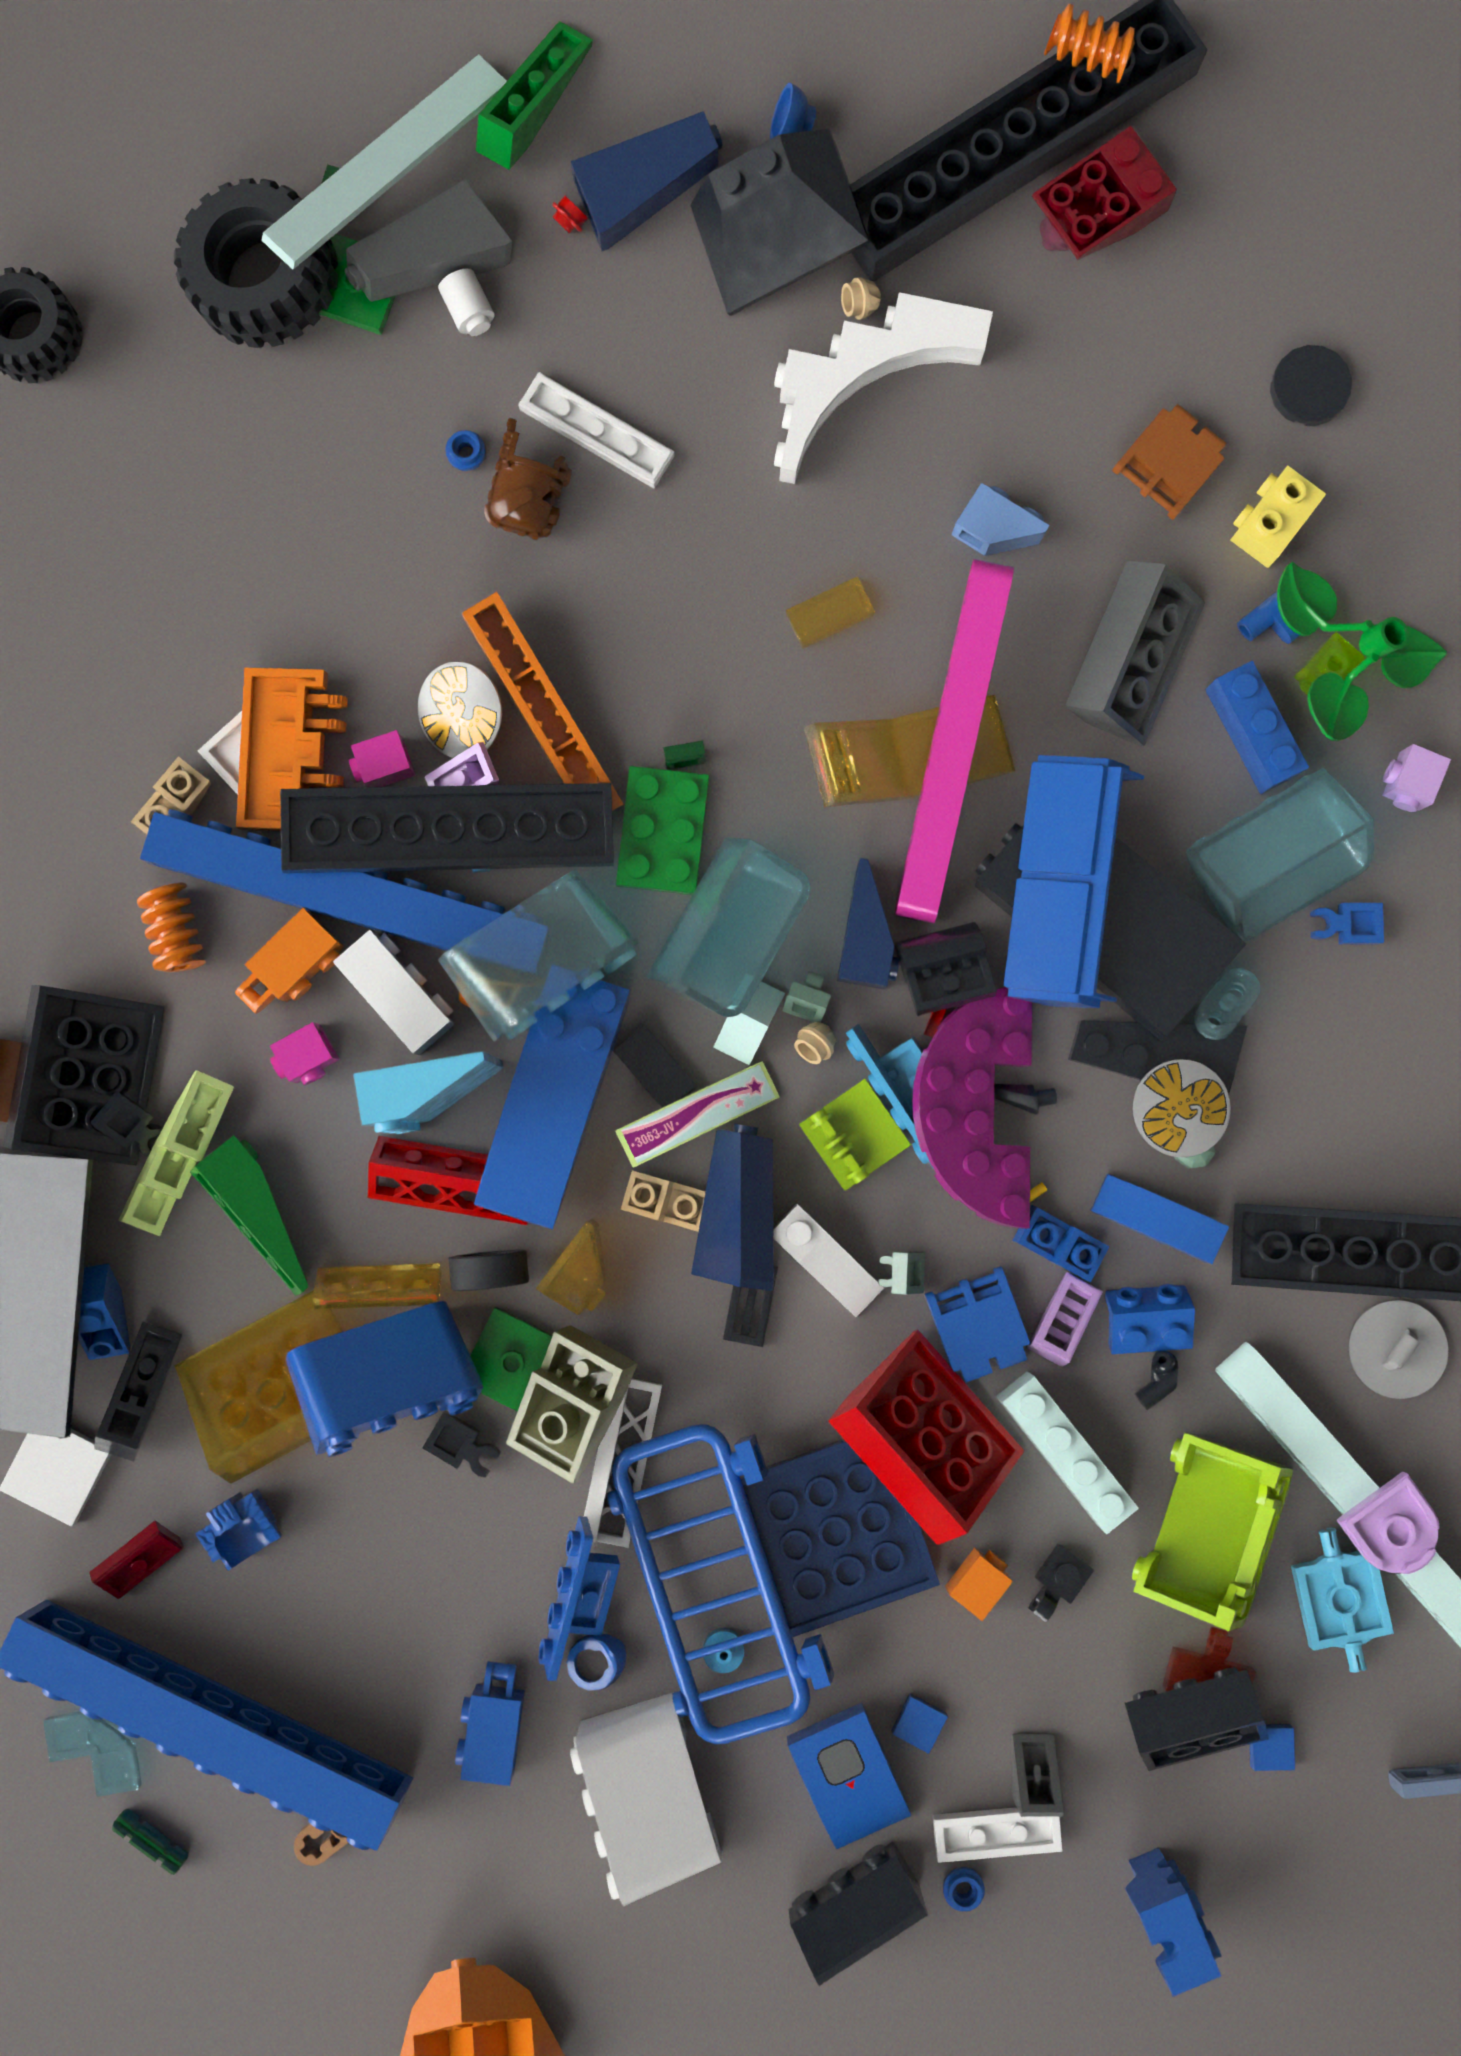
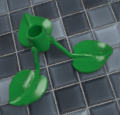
(1406, 653)

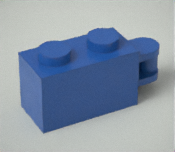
(492, 1728)

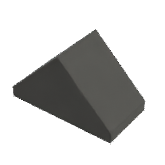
(1036, 1776)

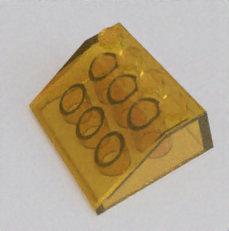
(245, 1392)

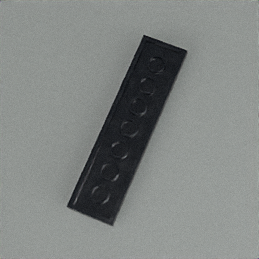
(446, 827)

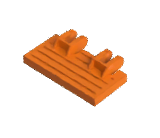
(282, 741)

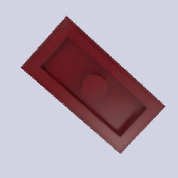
(136, 1560)

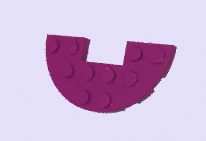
(957, 1107)

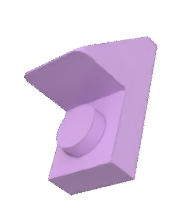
(466, 769)

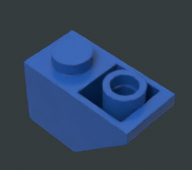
(102, 1315)

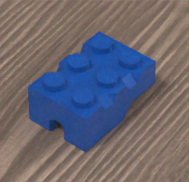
(1174, 1920)

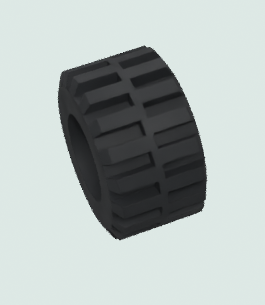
(53, 339)

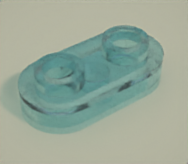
(1225, 1006)

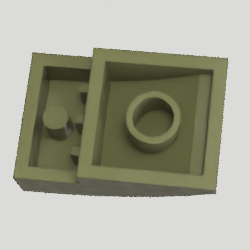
(570, 1402)

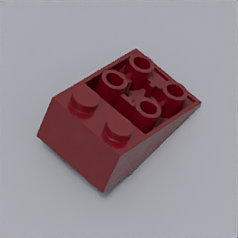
(1107, 195)

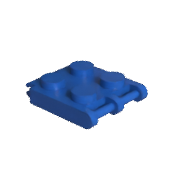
(979, 1325)

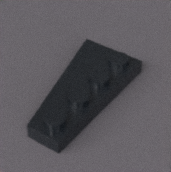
(1134, 1051)

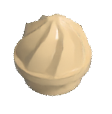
(860, 298)
(815, 1042)

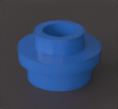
(465, 439)
(968, 1900)

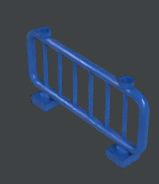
(813, 1660)

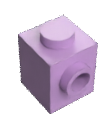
(1415, 778)

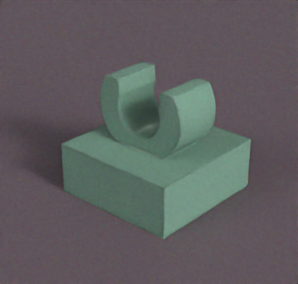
(807, 999)
(907, 1272)

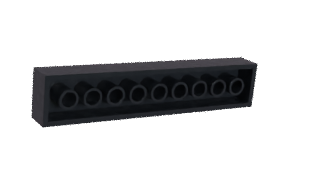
(1017, 137)

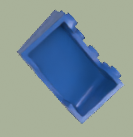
(382, 1375)

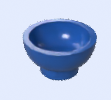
(792, 112)

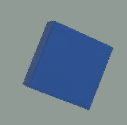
(919, 1723)
(1276, 1752)

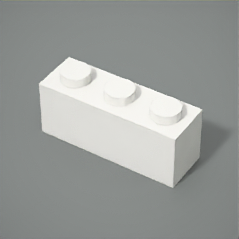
(395, 991)

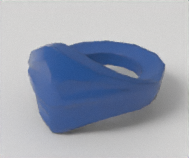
(612, 1649)

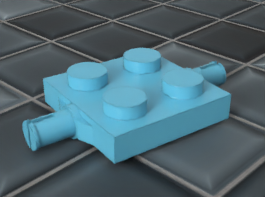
(1341, 1600)

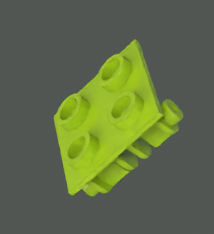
(854, 1134)

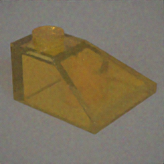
(578, 1272)

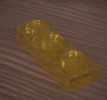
(377, 1286)

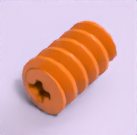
(1091, 42)
(169, 929)

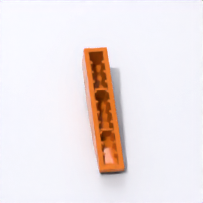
(534, 694)

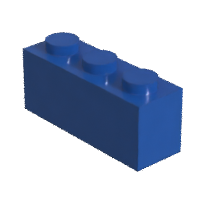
(1256, 727)

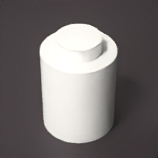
(466, 302)

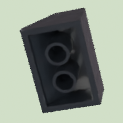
(1196, 1719)
(856, 1911)

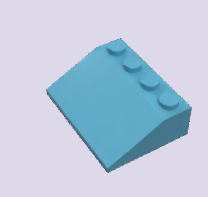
(418, 1092)

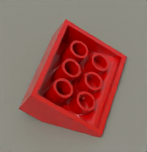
(928, 1438)

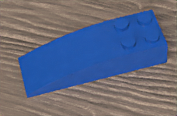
(551, 1104)

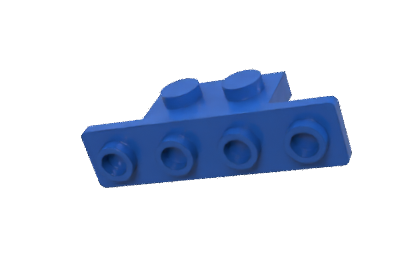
(583, 1596)

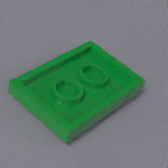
(662, 830)

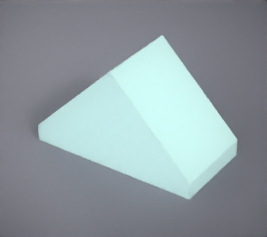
(744, 1032)

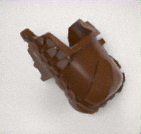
(521, 489)

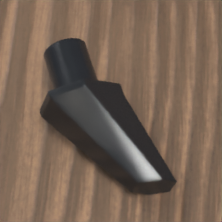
(1025, 1096)

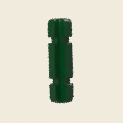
(149, 1841)

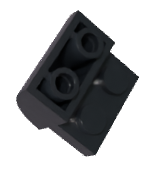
(946, 968)

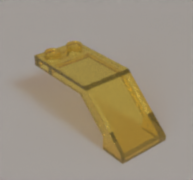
(890, 756)

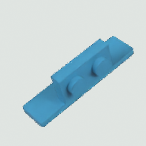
(893, 1076)

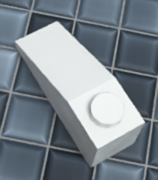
(826, 1260)

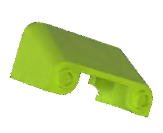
(1214, 1532)

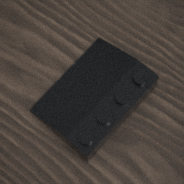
(70, 1065)

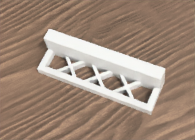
(604, 1461)

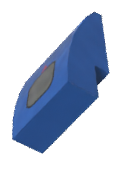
(848, 1776)

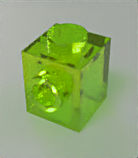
(1332, 656)

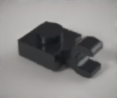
(1062, 1577)

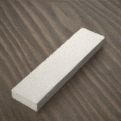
(596, 430)

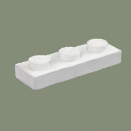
(993, 1834)

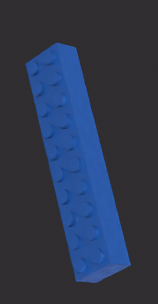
(205, 1723)

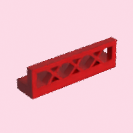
(435, 1165)

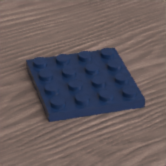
(836, 1538)

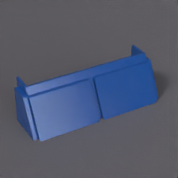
(1064, 880)

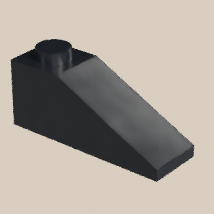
(137, 1392)

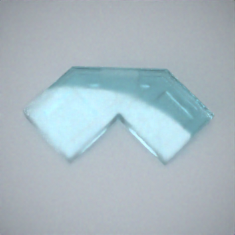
(111, 1753)

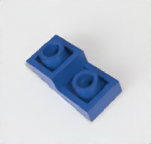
(1062, 1244)

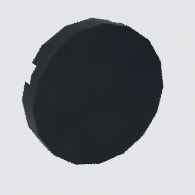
(1311, 385)

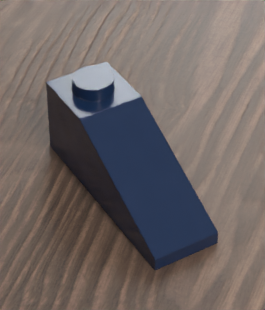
(867, 941)

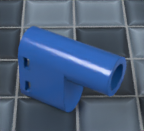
(1262, 618)

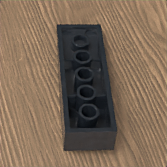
(1347, 1251)

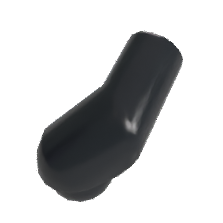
(1163, 1379)

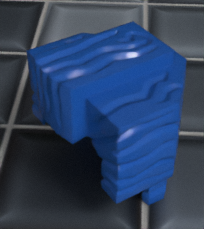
(238, 1529)

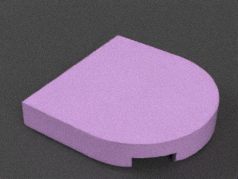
(1394, 1527)

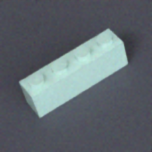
(1067, 1452)

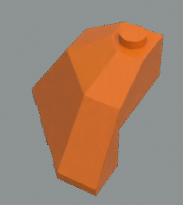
(477, 2014)

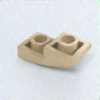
(177, 789)
(664, 1200)

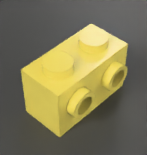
(1277, 517)

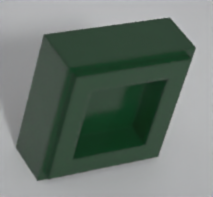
(684, 755)

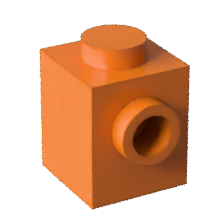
(979, 1582)

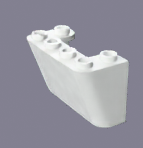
(644, 1798)

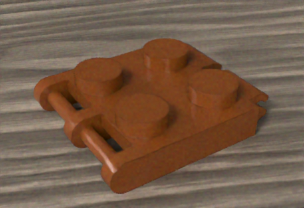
(1172, 459)

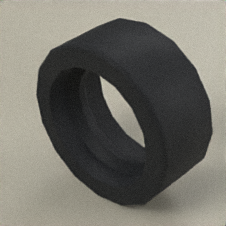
(488, 1270)

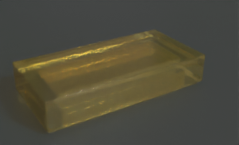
(830, 612)

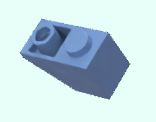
(997, 524)

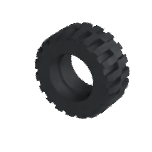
(216, 238)

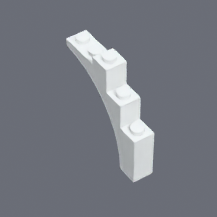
(912, 335)

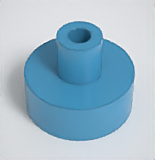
(729, 1661)

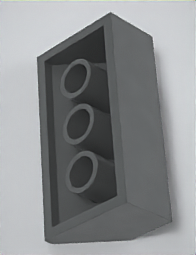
(1135, 651)

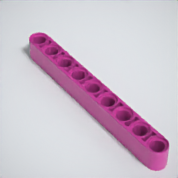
(954, 740)

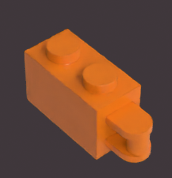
(289, 961)

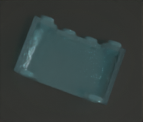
(538, 955)

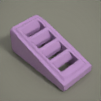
(1046, 1349)

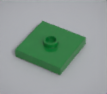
(353, 305)
(507, 1356)

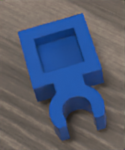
(1354, 923)

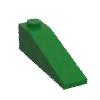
(527, 98)
(244, 1196)

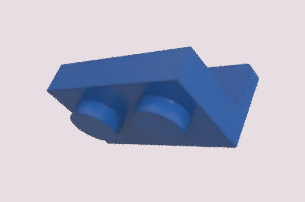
(1150, 1319)

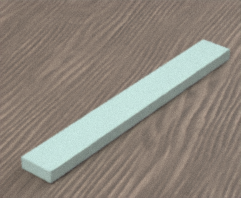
(383, 163)

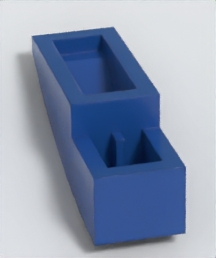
(1160, 1219)

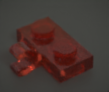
(1193, 1665)

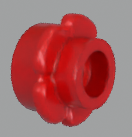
(569, 215)

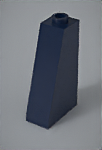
(643, 175)
(738, 1212)

